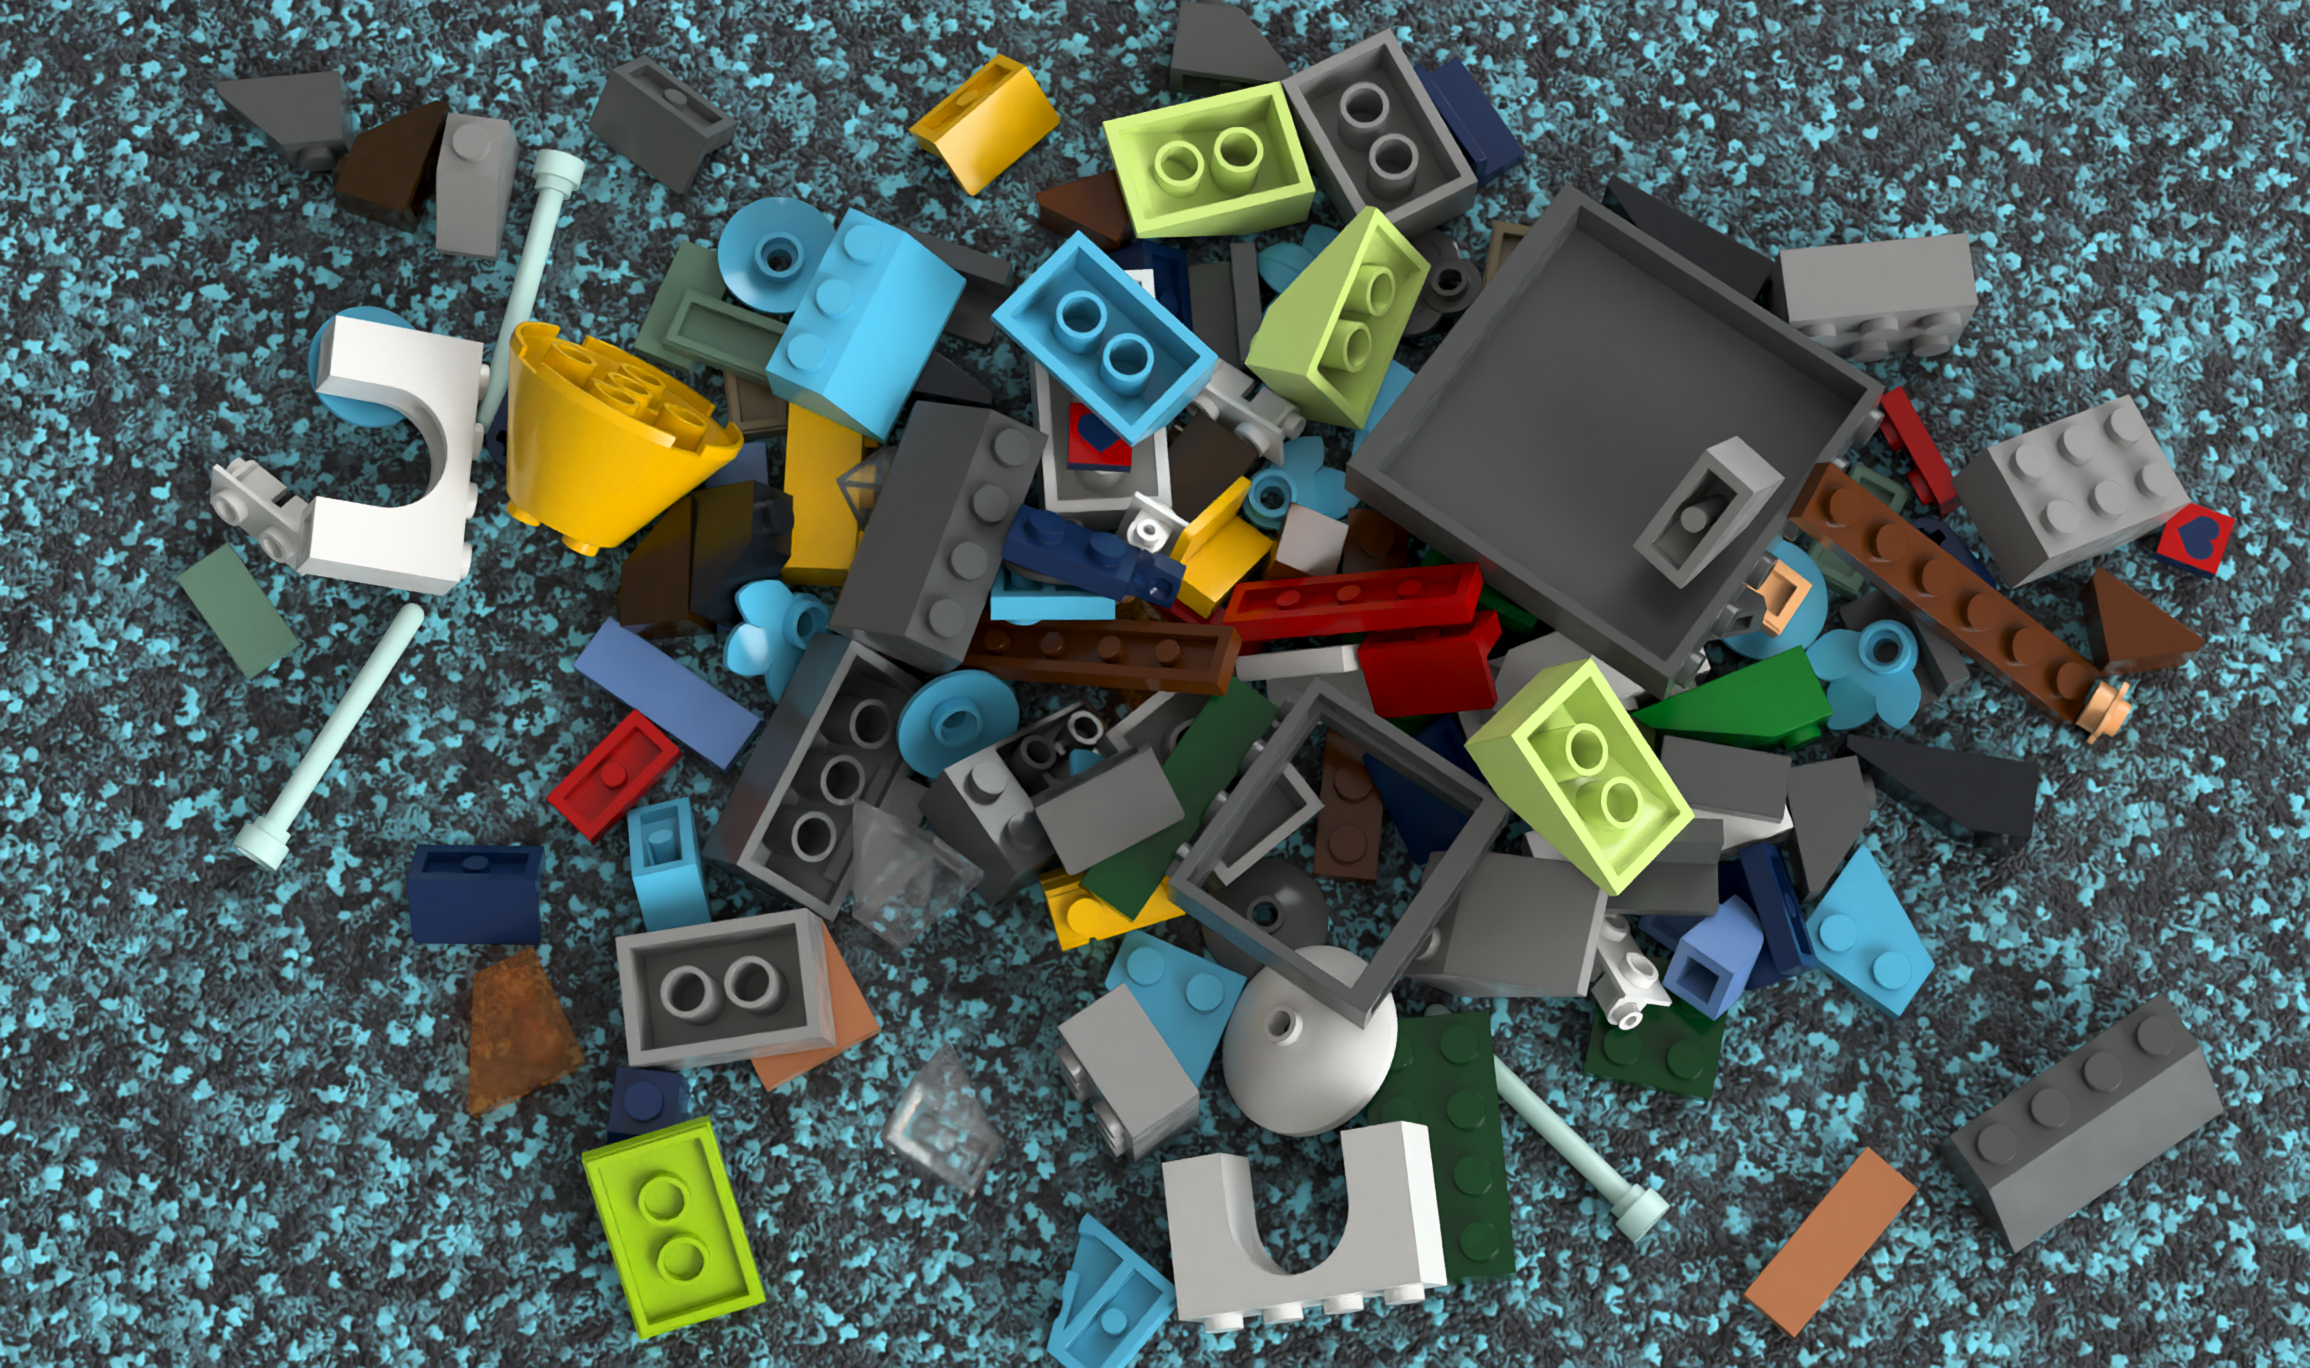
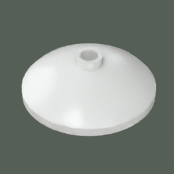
(1322, 1064)

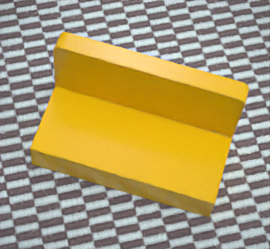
(987, 123)
(1219, 551)

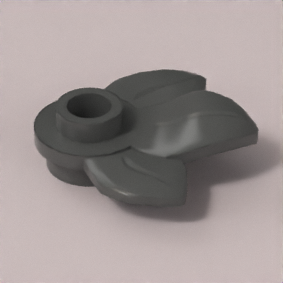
(1446, 266)

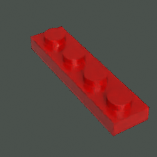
(1355, 602)

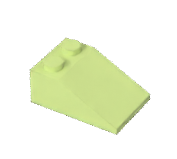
(1212, 166)
(1341, 322)
(1581, 774)

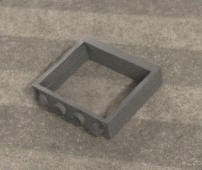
(1262, 769)

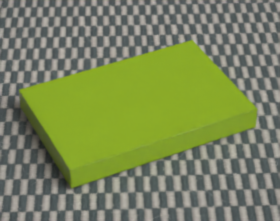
(673, 1227)

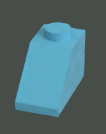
(668, 865)

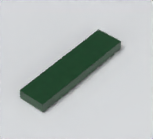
(1197, 771)

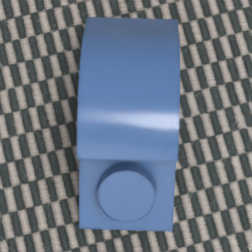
(1710, 954)

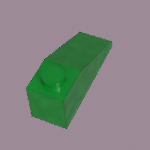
(1749, 708)

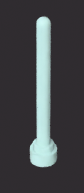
(555, 178)
(267, 836)
(1632, 1205)

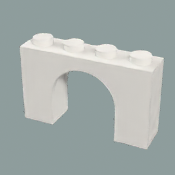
(437, 388)
(1386, 1247)

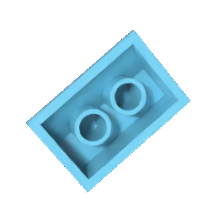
(865, 327)
(1107, 340)

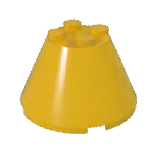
(602, 438)

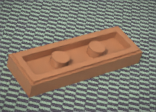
(1829, 1243)

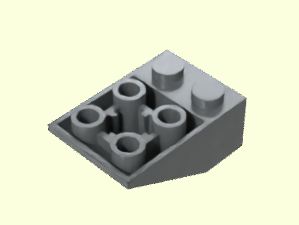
(986, 801)

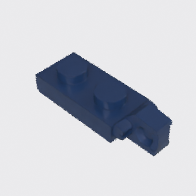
(1091, 558)

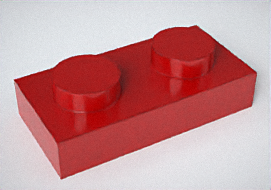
(1904, 430)
(614, 776)

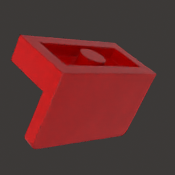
(1431, 668)

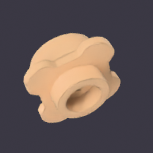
(2104, 711)

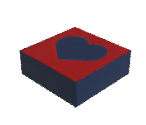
(1093, 444)
(2194, 540)

